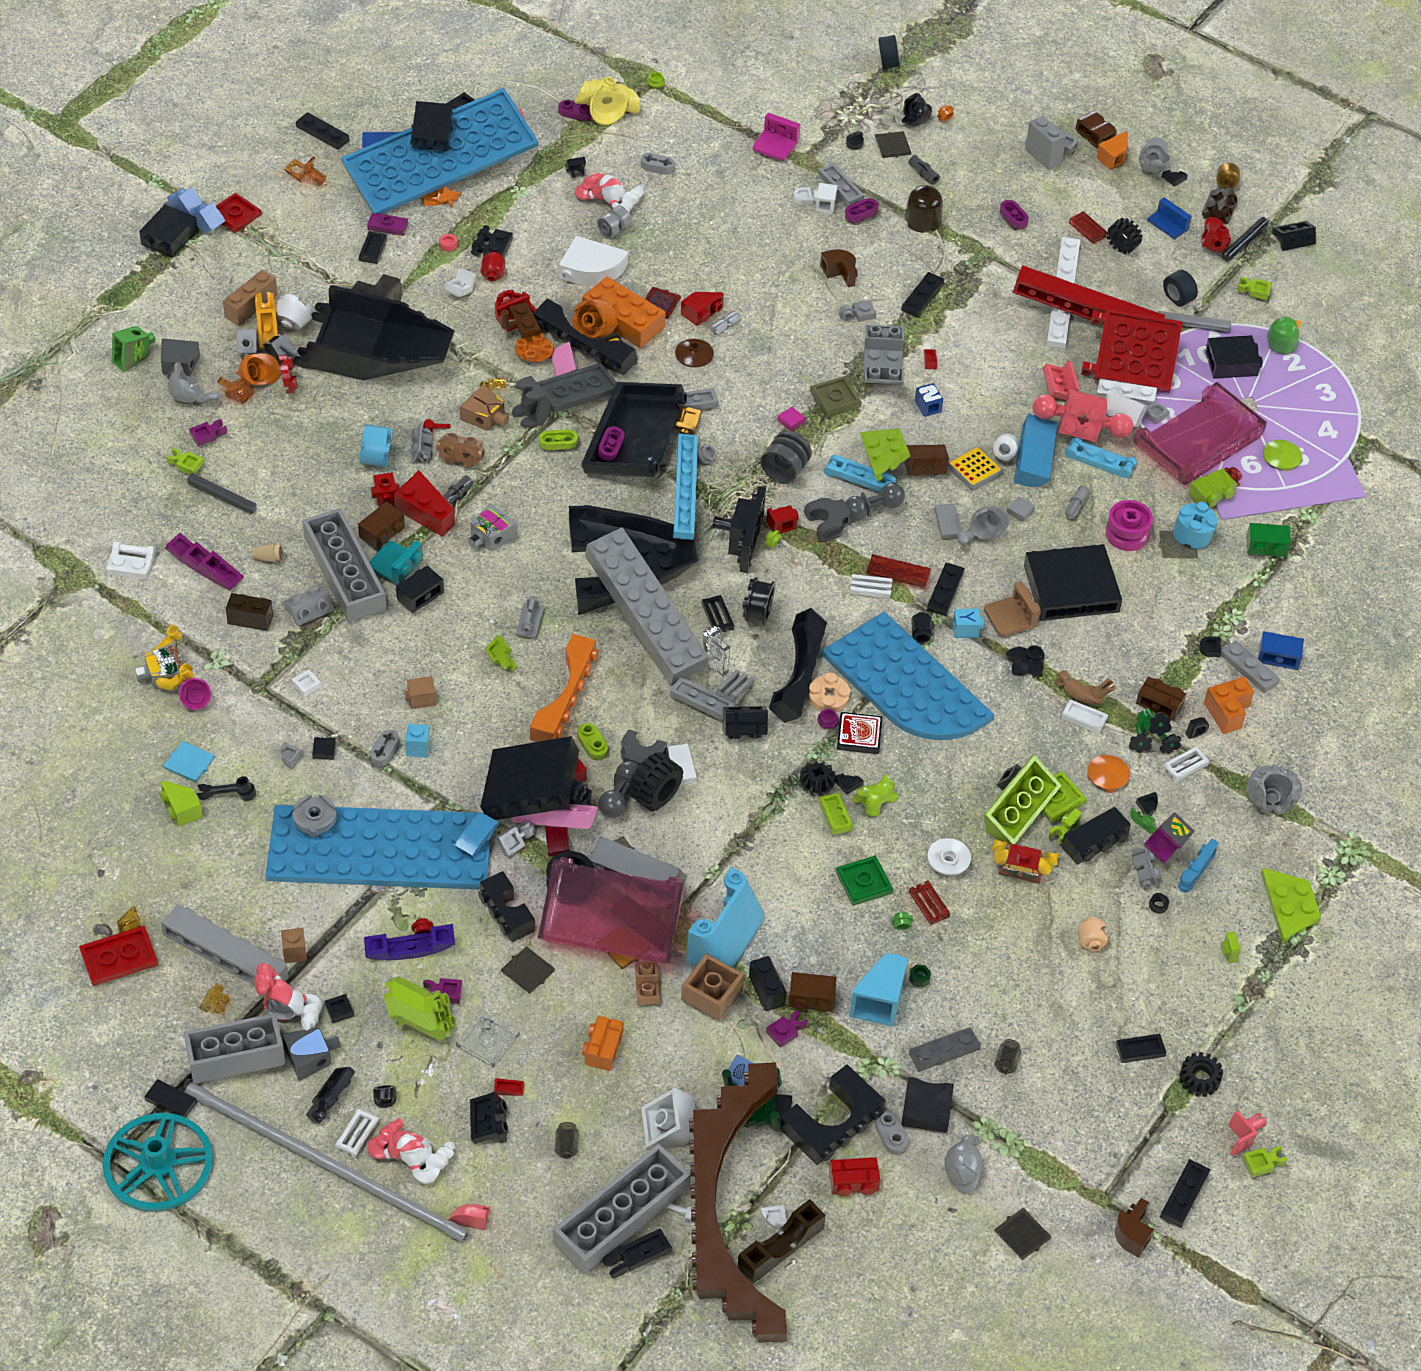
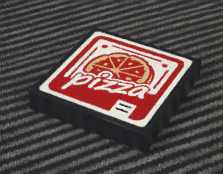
(859, 732)

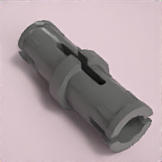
(924, 169)
(465, 483)

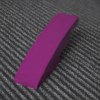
(203, 562)

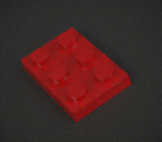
(118, 955)

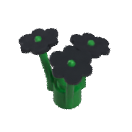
(1156, 724)

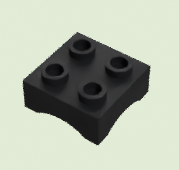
(927, 1105)

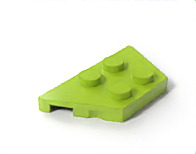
(885, 449)
(1291, 902)

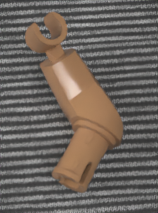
(1087, 694)

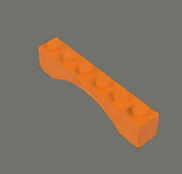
(550, 720)

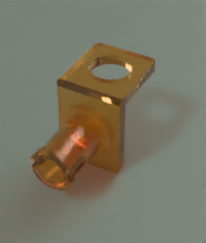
(307, 170)

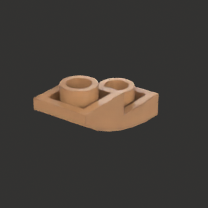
(647, 983)

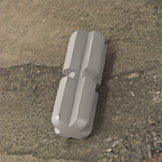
(725, 322)

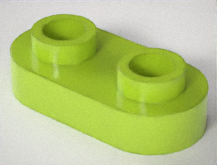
(558, 439)
(590, 740)

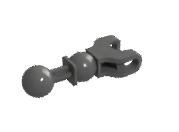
(839, 514)
(612, 802)

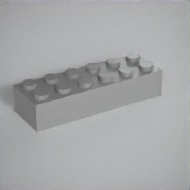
(344, 565)
(621, 1208)

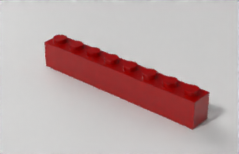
(1070, 296)

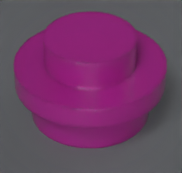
(828, 718)

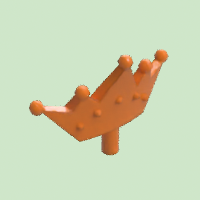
(447, 196)

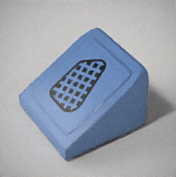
(737, 1068)

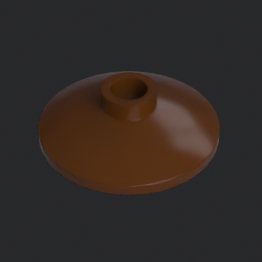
(694, 353)

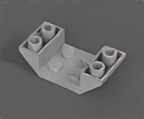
(883, 354)

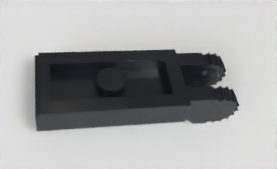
(638, 1253)

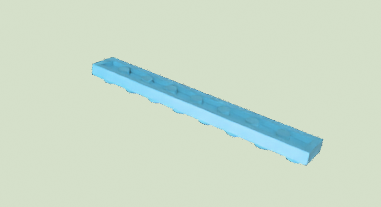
(685, 486)

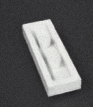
(1139, 393)

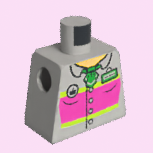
(492, 528)

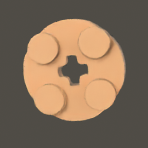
(833, 684)

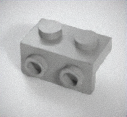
(309, 604)

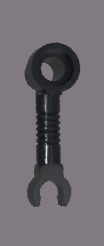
(242, 786)

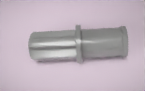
(1077, 502)

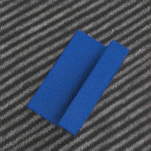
(1170, 219)

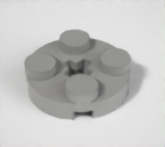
(314, 825)

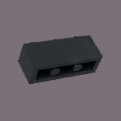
(1096, 835)

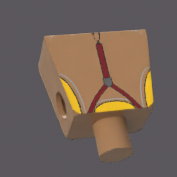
(483, 409)

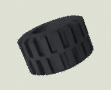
(655, 781)

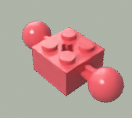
(1071, 414)

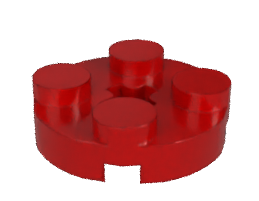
(286, 367)

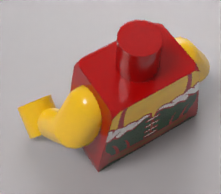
(1023, 861)

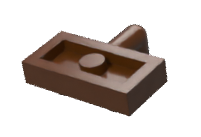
(522, 319)

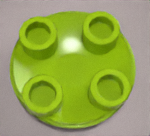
(1282, 454)

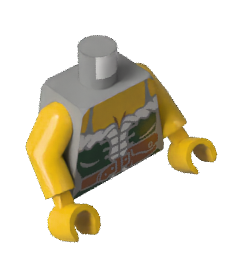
(165, 663)

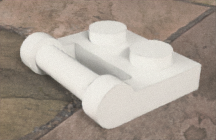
(128, 565)

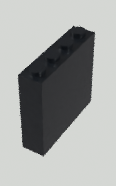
(1072, 582)
(530, 778)

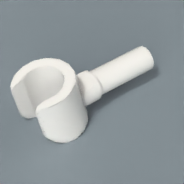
(687, 1212)

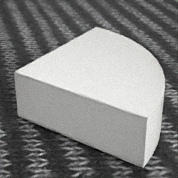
(774, 1216)

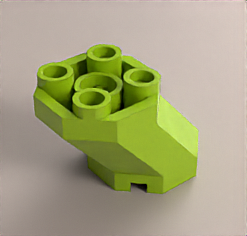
(419, 1008)

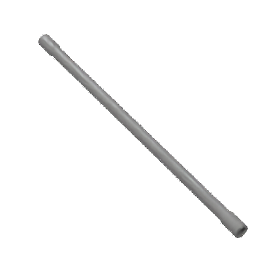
(448, 1227)

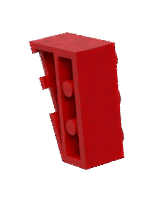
(425, 504)

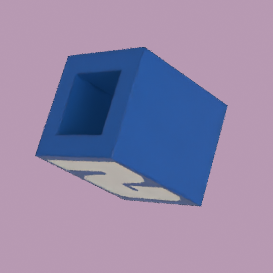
(928, 399)

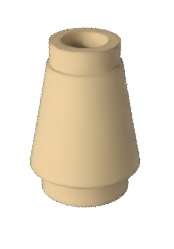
(268, 552)

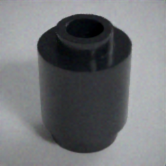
(921, 627)

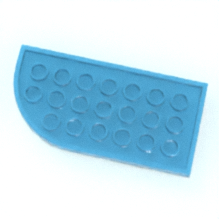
(906, 681)

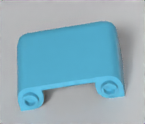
(733, 928)

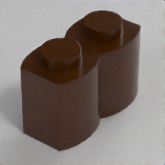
(1095, 128)

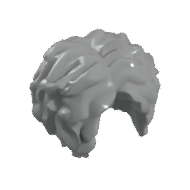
(1274, 788)

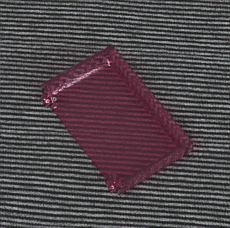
(1202, 434)
(611, 911)

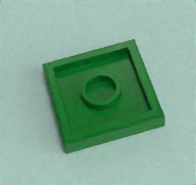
(864, 880)

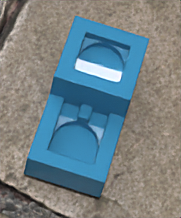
(476, 833)

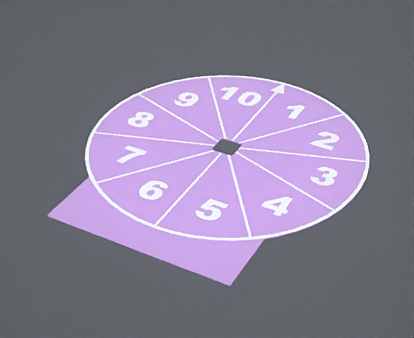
(1301, 400)

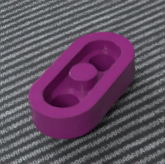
(574, 111)
(861, 210)
(1014, 214)
(611, 443)

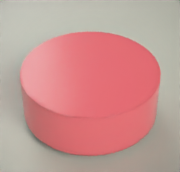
(448, 242)

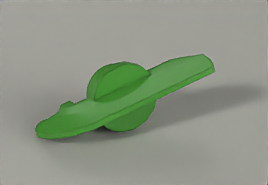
(1144, 821)

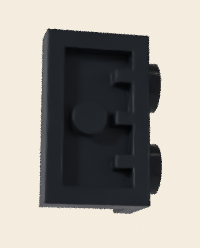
(1295, 235)
(488, 1118)

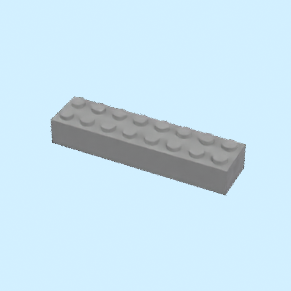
(646, 606)

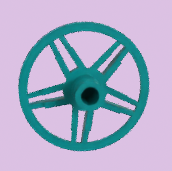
(157, 1160)

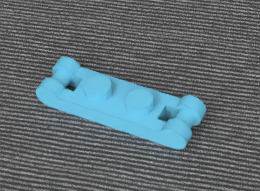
(1100, 458)
(856, 473)

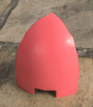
(471, 1215)

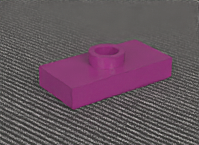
(387, 224)

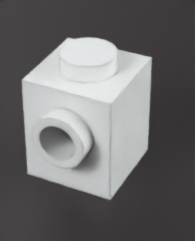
(825, 198)

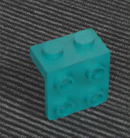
(396, 561)

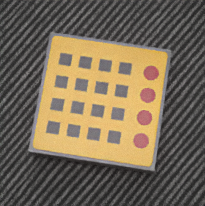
(975, 468)

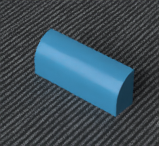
(1035, 451)

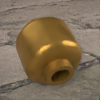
(1228, 174)

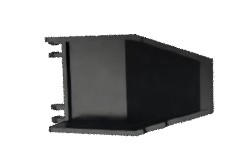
(372, 337)

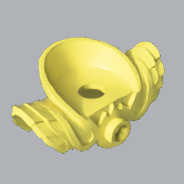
(607, 100)

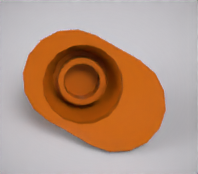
(259, 369)

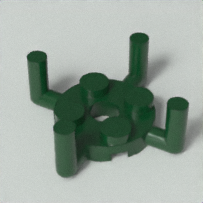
(766, 1113)

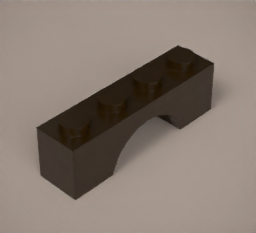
(765, 1255)

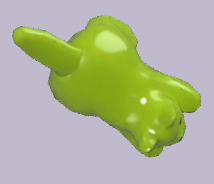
(875, 795)

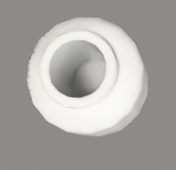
(1005, 447)

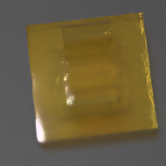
(212, 999)

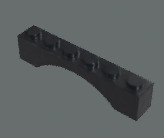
(614, 354)
(808, 635)

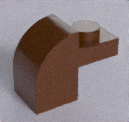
(839, 262)
(1130, 1231)

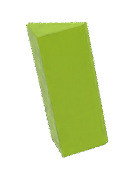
(1021, 801)

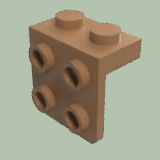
(1014, 613)

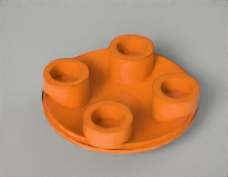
(534, 348)
(1108, 772)

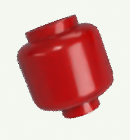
(492, 266)

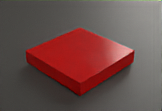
(237, 212)

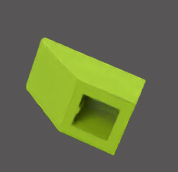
(181, 802)

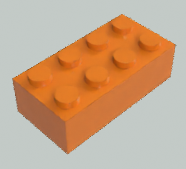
(636, 316)

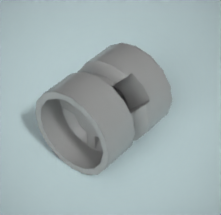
(614, 222)

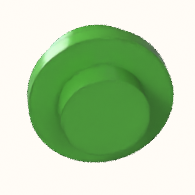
(902, 921)

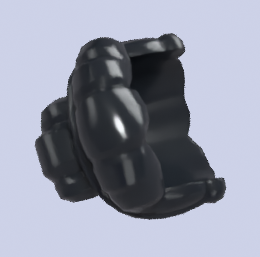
(916, 110)

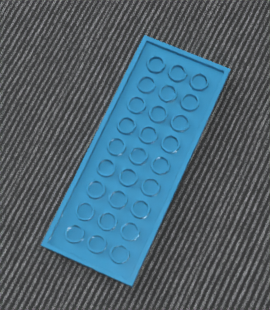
(480, 137)
(377, 849)

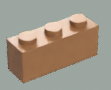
(241, 303)

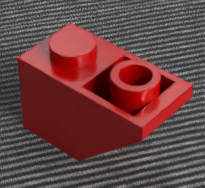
(701, 306)

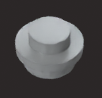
(706, 454)

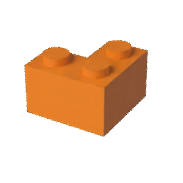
(1227, 703)

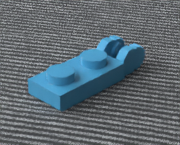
(1197, 867)

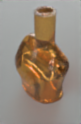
(236, 390)

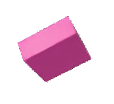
(791, 418)

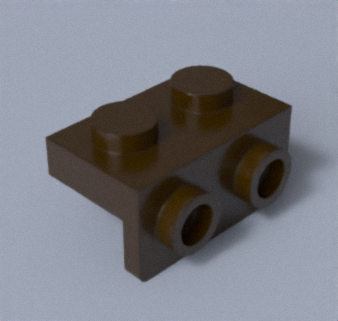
(1220, 203)

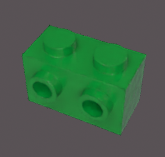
(1268, 539)

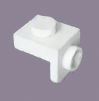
(462, 284)

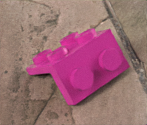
(778, 137)

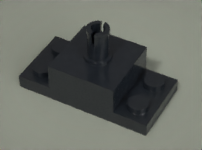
(744, 527)

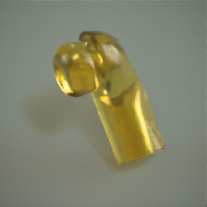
(494, 382)

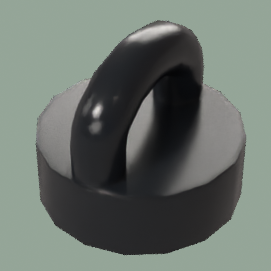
(855, 140)
(383, 1092)

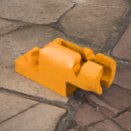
(266, 318)

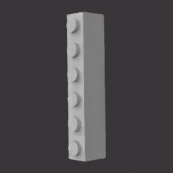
(218, 945)

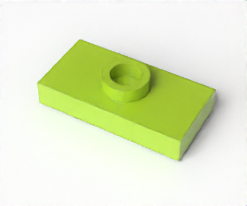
(835, 813)

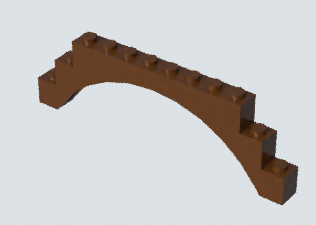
(716, 1269)

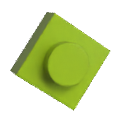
(1231, 947)

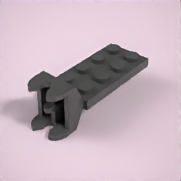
(561, 393)

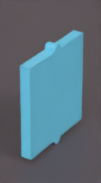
(189, 761)

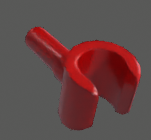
(428, 423)

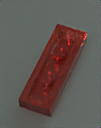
(898, 571)

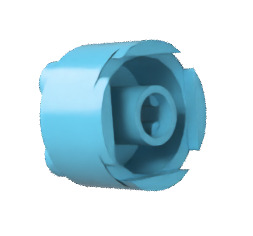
(375, 445)
(1195, 525)

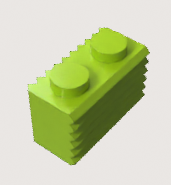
(1213, 488)

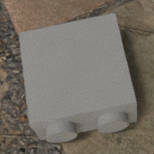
(1045, 142)

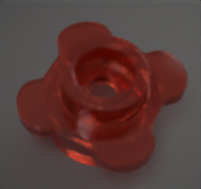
(1235, 474)

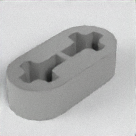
(657, 163)
(388, 750)

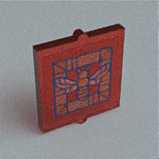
(663, 299)

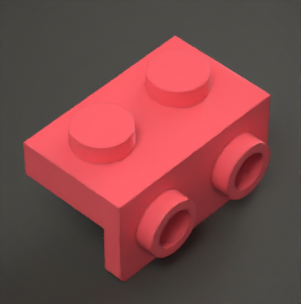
(1060, 379)

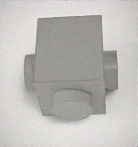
(242, 336)

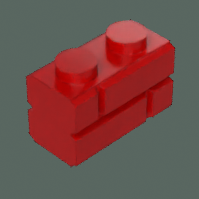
(854, 1176)

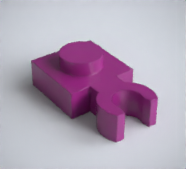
(207, 433)
(452, 987)
(785, 1030)

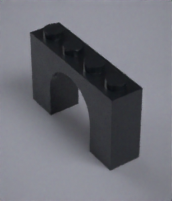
(821, 1140)

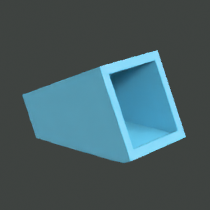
(880, 990)

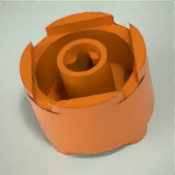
(595, 318)

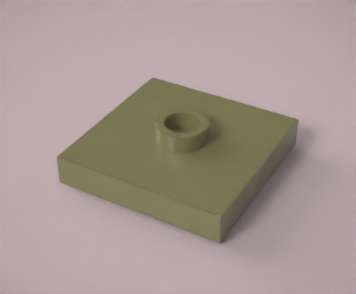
(835, 396)

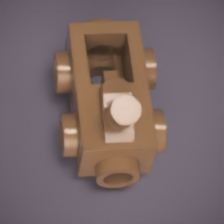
(454, 449)

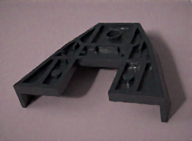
(652, 538)

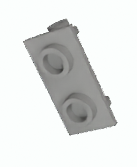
(418, 449)
(530, 618)
(1150, 874)

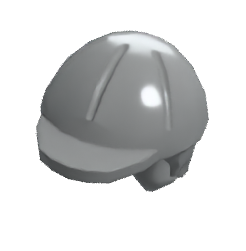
(1154, 156)
(184, 388)
(985, 524)
(964, 1164)

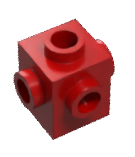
(1215, 237)
(384, 488)

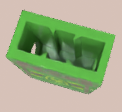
(130, 347)

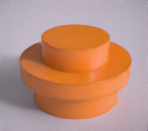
(945, 113)

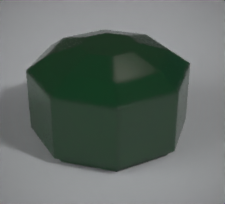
(919, 976)

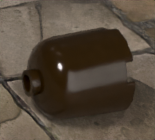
(924, 209)

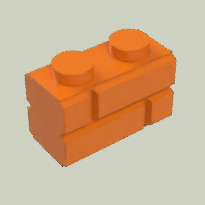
(603, 1042)

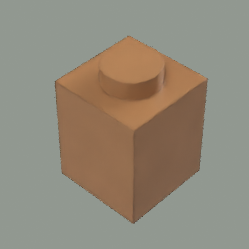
(420, 692)
(293, 945)

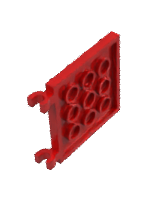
(1135, 349)

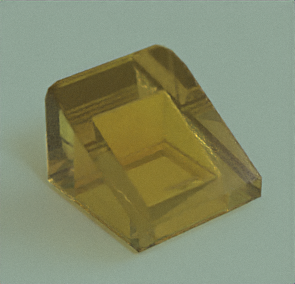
(129, 920)

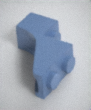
(187, 200)

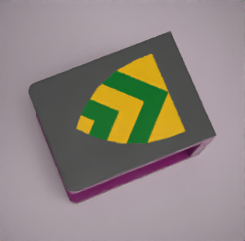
(1169, 837)

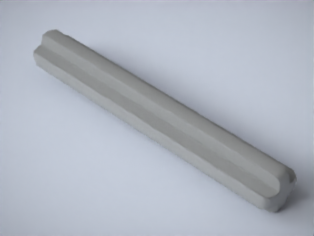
(1199, 322)

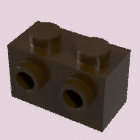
(249, 611)

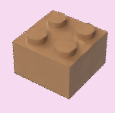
(712, 987)

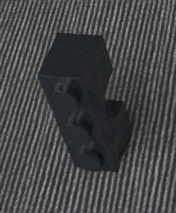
(513, 921)

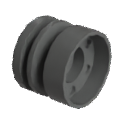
(786, 457)

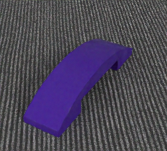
(409, 946)

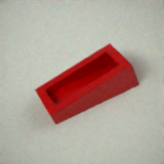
(930, 359)
(508, 1087)

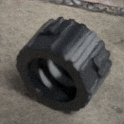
(1159, 897)

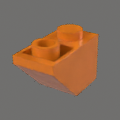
(1113, 151)

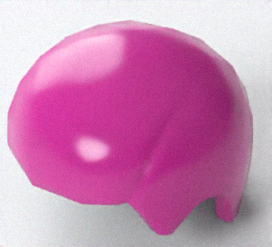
(195, 693)

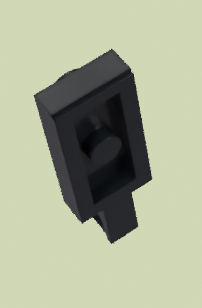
(329, 1093)

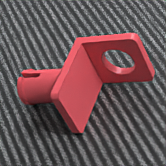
(1245, 1130)

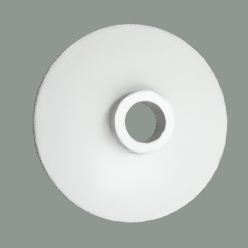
(950, 850)

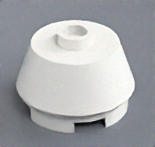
(292, 312)

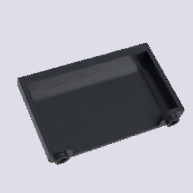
(647, 418)

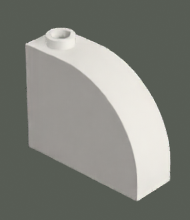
(591, 262)

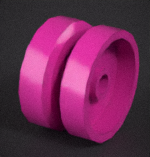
(1129, 525)

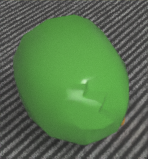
(1284, 335)

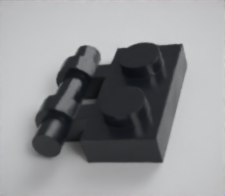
(497, 241)

